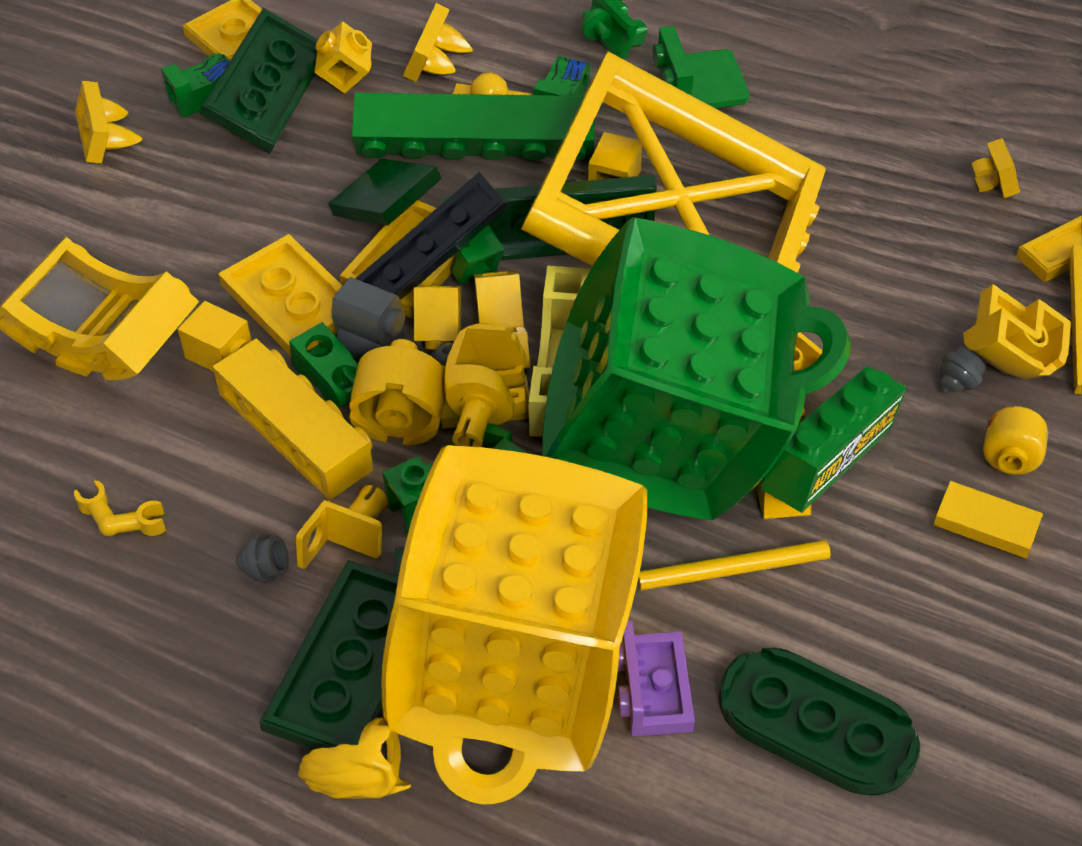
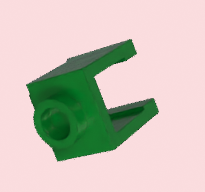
(404, 485)

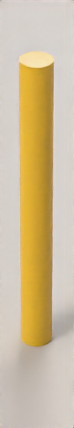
(733, 565)

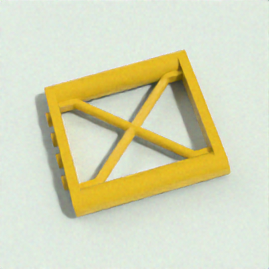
(644, 97)

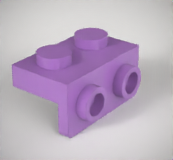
(655, 683)

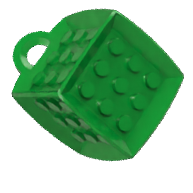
(685, 367)

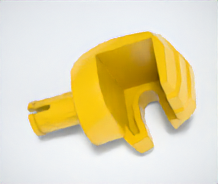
(483, 380)

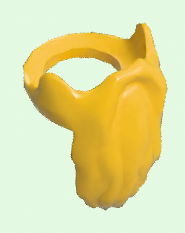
(356, 769)

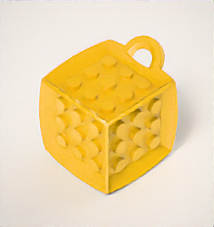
(512, 613)

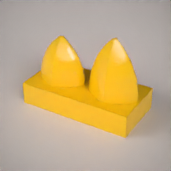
(435, 38)
(96, 125)

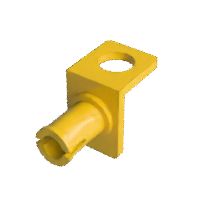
(350, 527)

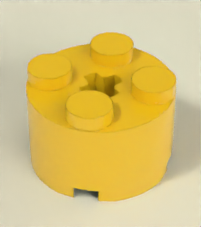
(398, 393)

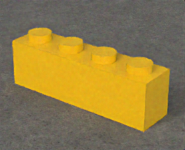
(294, 418)

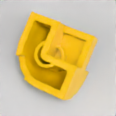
(1018, 338)

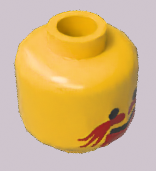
(1017, 437)

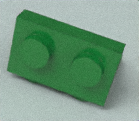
(704, 75)

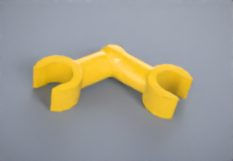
(113, 524)

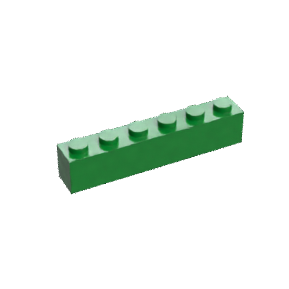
(464, 125)

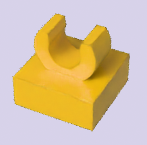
(996, 170)

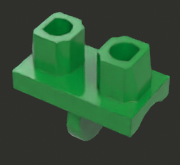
(613, 27)

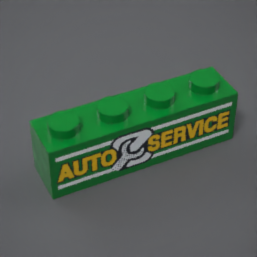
(835, 438)

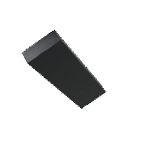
(436, 238)

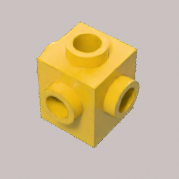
(343, 56)

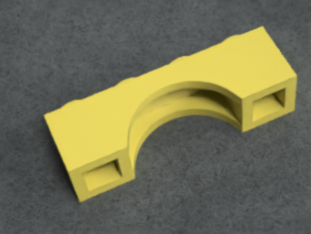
(558, 298)

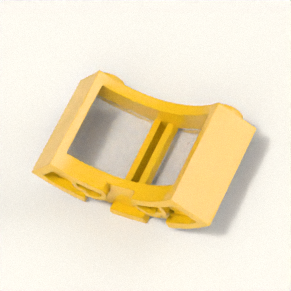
(94, 313)

